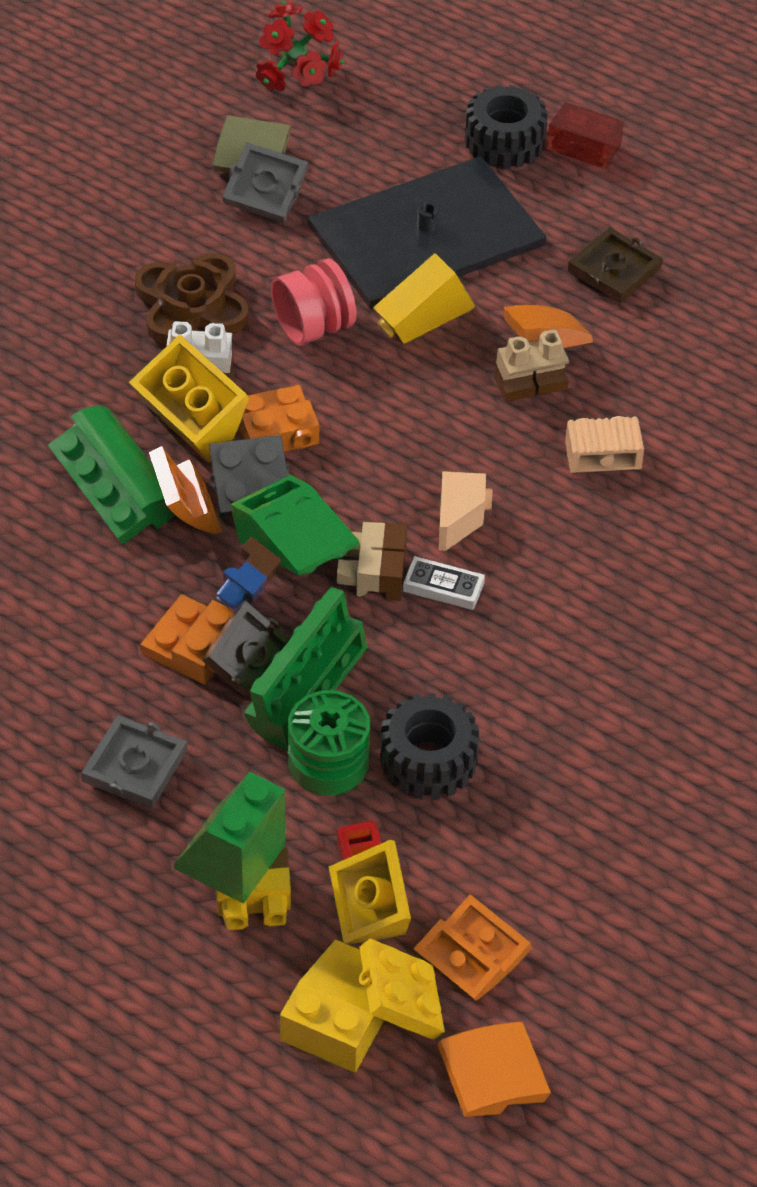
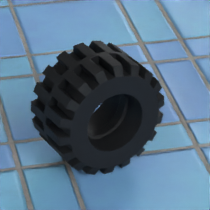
(506, 126)
(429, 721)

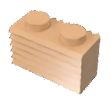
(604, 444)

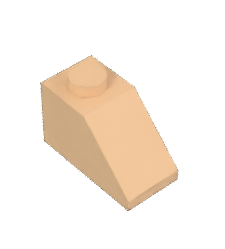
(462, 506)

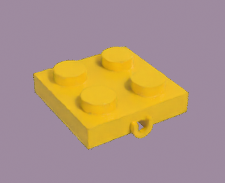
(401, 989)

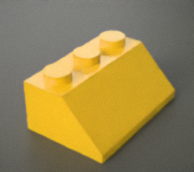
(191, 396)

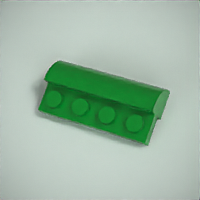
(112, 472)
(311, 661)

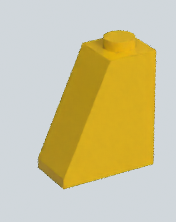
(423, 301)

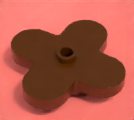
(192, 295)

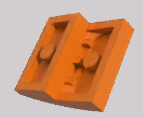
(532, 320)
(185, 492)
(473, 948)
(493, 1069)

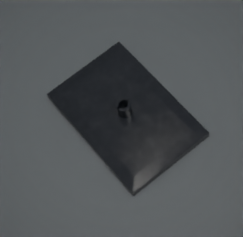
(454, 212)

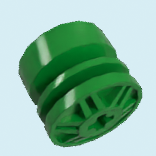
(328, 742)

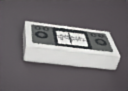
(443, 583)

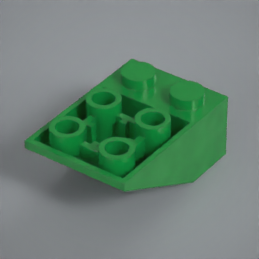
(293, 525)

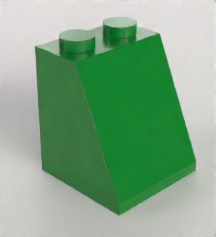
(238, 839)

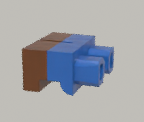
(251, 578)

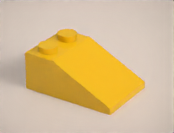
(331, 1010)

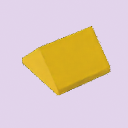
(371, 895)

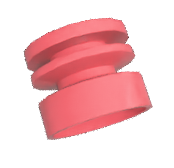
(313, 302)

